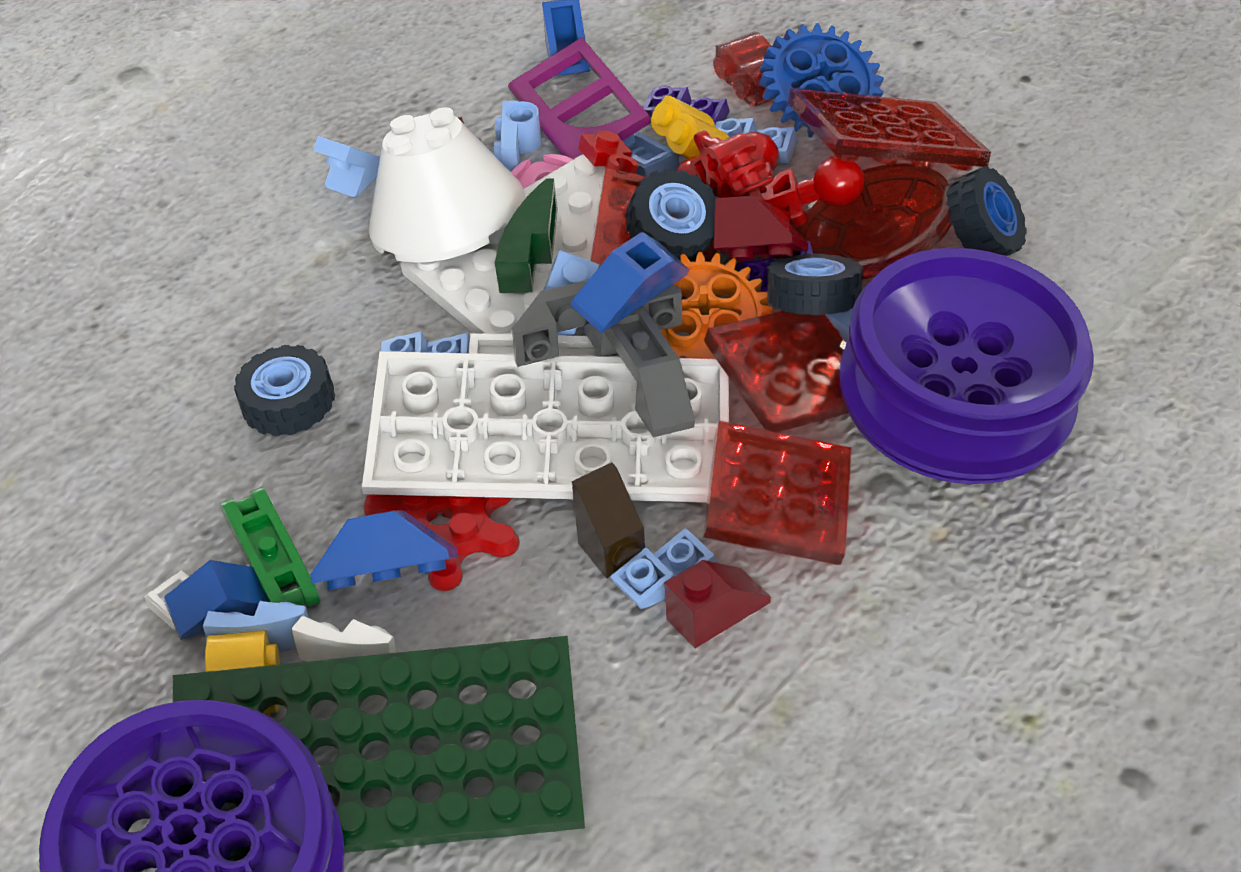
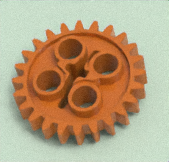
(706, 310)

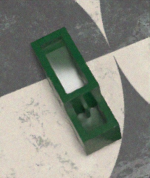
(527, 240)

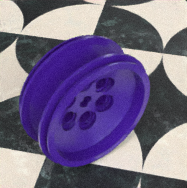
(965, 365)
(225, 756)

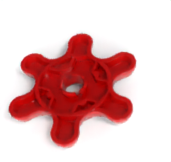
(467, 530)

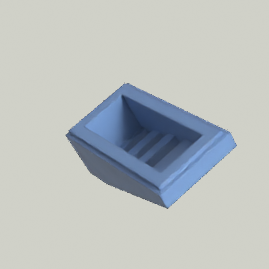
(651, 154)

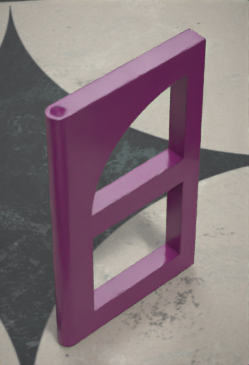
(552, 120)

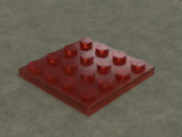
(888, 129)

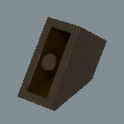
(606, 519)

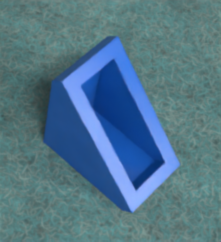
(563, 27)
(214, 588)

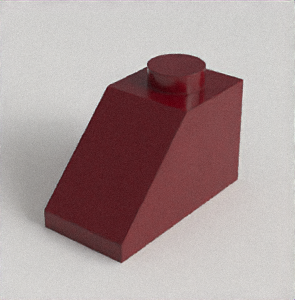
(711, 600)

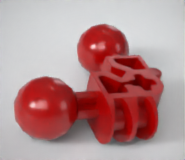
(729, 167)
(834, 182)

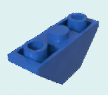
(627, 281)
(381, 547)

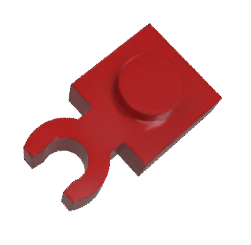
(608, 151)

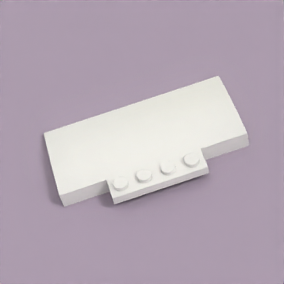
(530, 430)

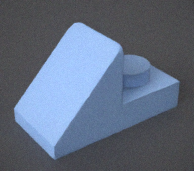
(349, 169)

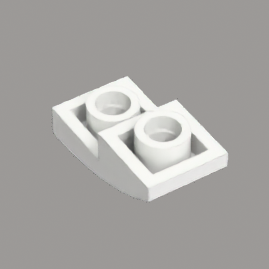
(324, 641)

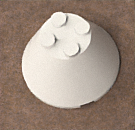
(438, 190)

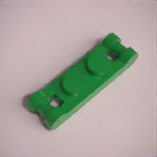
(269, 549)

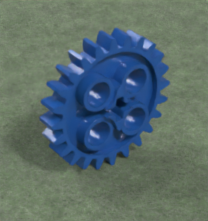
(813, 56)

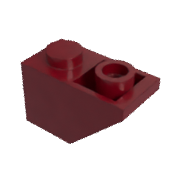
(753, 227)

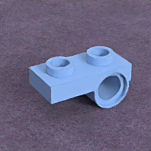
(517, 131)

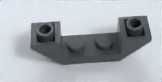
(550, 313)
(661, 386)

